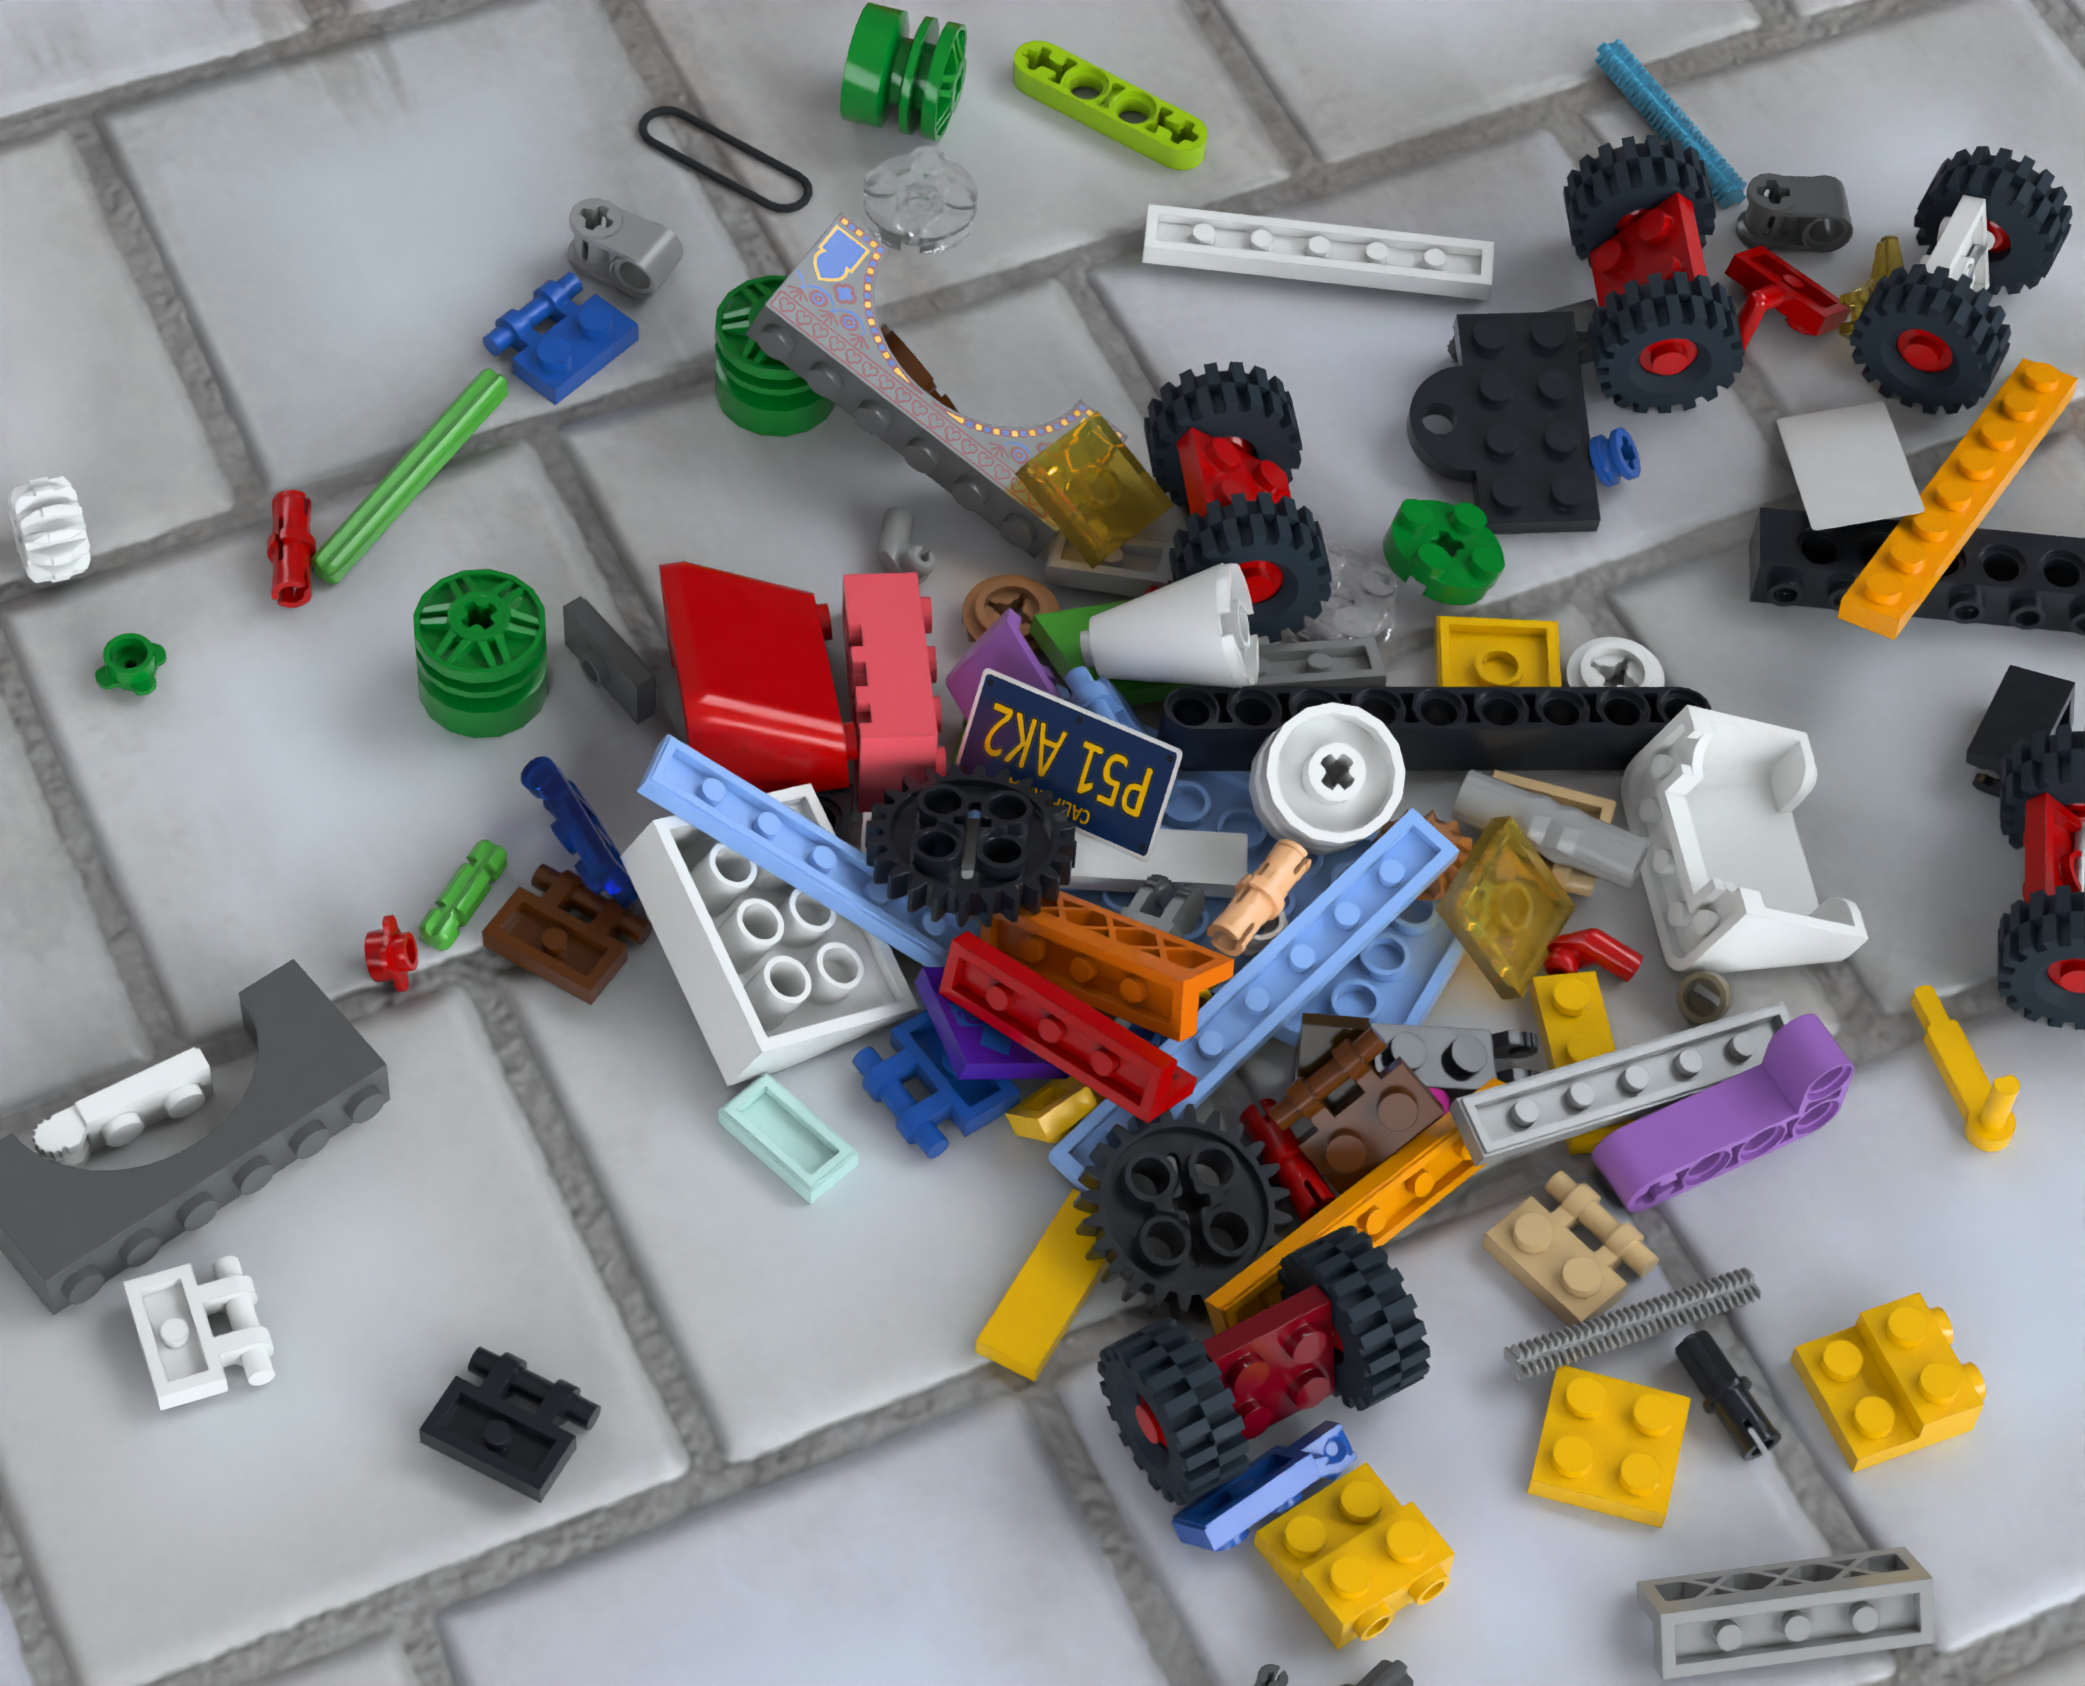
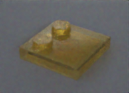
(1094, 489)
(1505, 907)

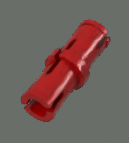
(291, 548)
(1296, 1171)

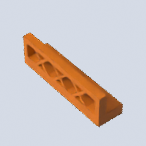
(1113, 962)

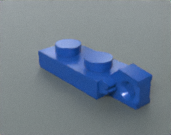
(1267, 1487)

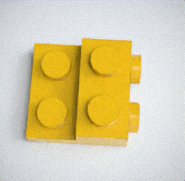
(1891, 1382)
(1356, 1556)

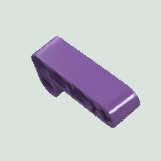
(1731, 1122)

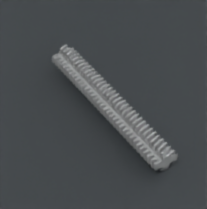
(1632, 1323)

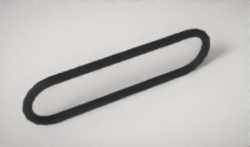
(671, 110)

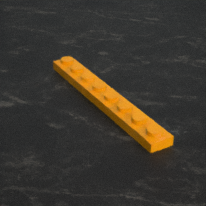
(1957, 499)

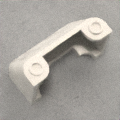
(1726, 850)

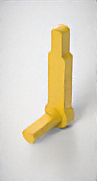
(1984, 1107)

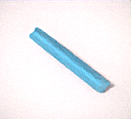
(1668, 119)

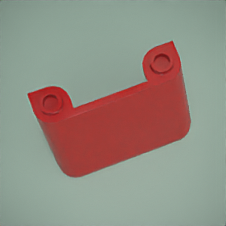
(756, 678)

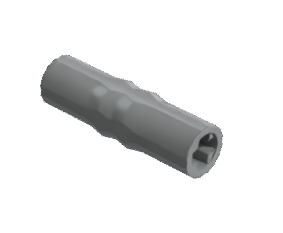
(1554, 829)

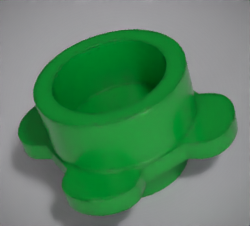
(127, 651)

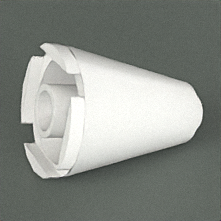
(1179, 633)

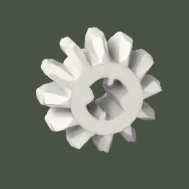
(49, 529)

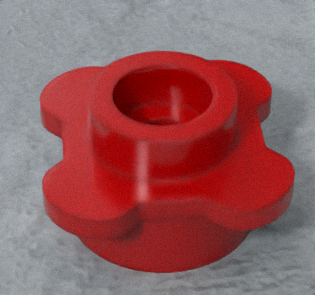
(391, 954)

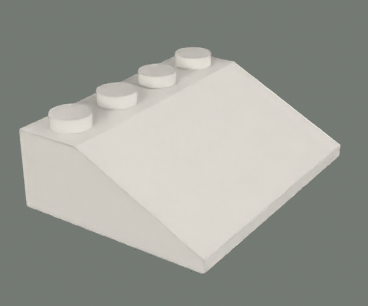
(757, 957)

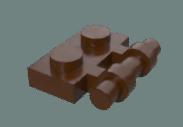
(558, 945)
(1369, 1123)

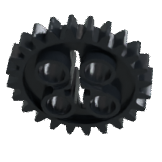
(921, 840)
(1125, 1216)

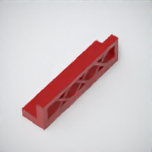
(1063, 1029)

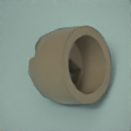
(1697, 1007)

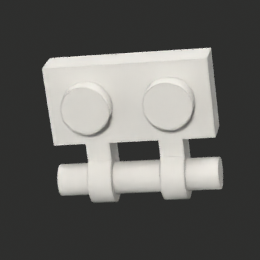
(178, 1339)

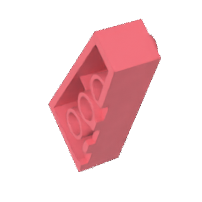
(890, 683)

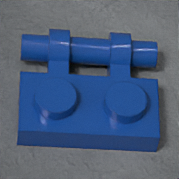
(571, 350)
(922, 1055)

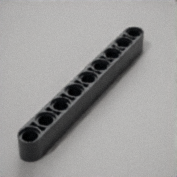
(1436, 725)

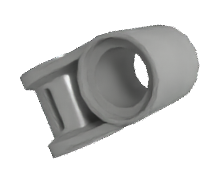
(625, 253)

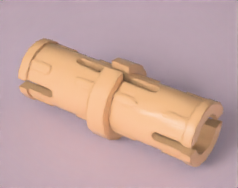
(1259, 897)

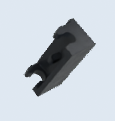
(2020, 707)

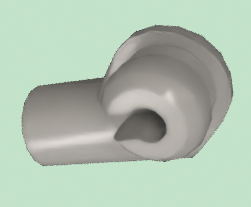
(894, 546)

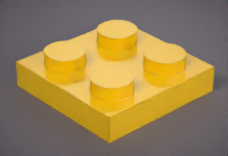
(1609, 1446)

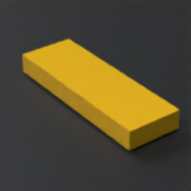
(1043, 1297)

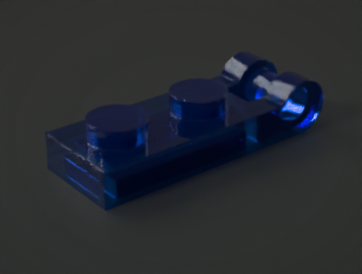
(579, 830)

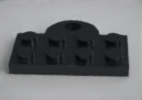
(1514, 422)

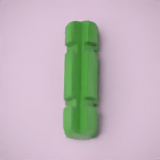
(463, 895)

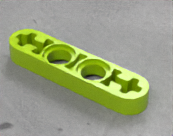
(1166, 136)

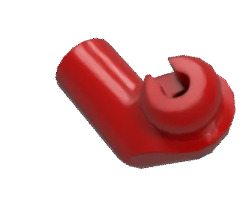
(1589, 948)

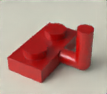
(1778, 285)

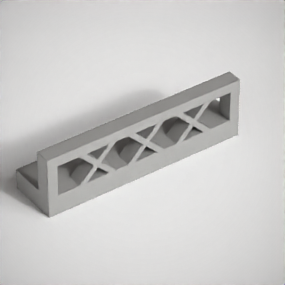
(1788, 1612)

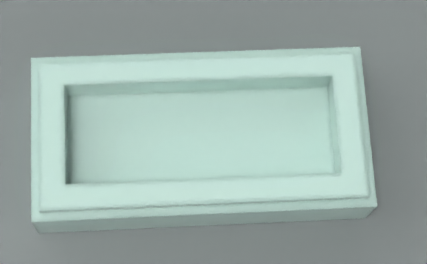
(788, 1138)

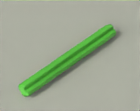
(409, 476)

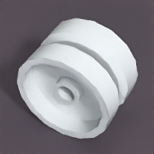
(1354, 753)

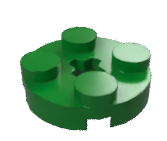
(1444, 550)

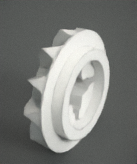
(1606, 657)

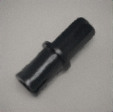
(1726, 1393)

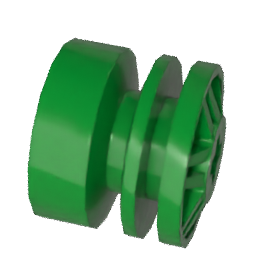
(915, 74)
(749, 384)
(481, 653)

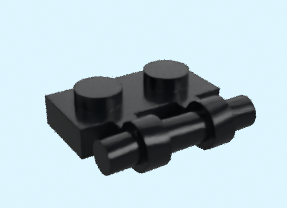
(501, 1438)

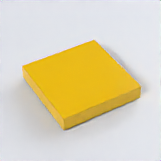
(1496, 652)

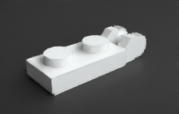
(125, 1108)

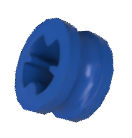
(1614, 457)

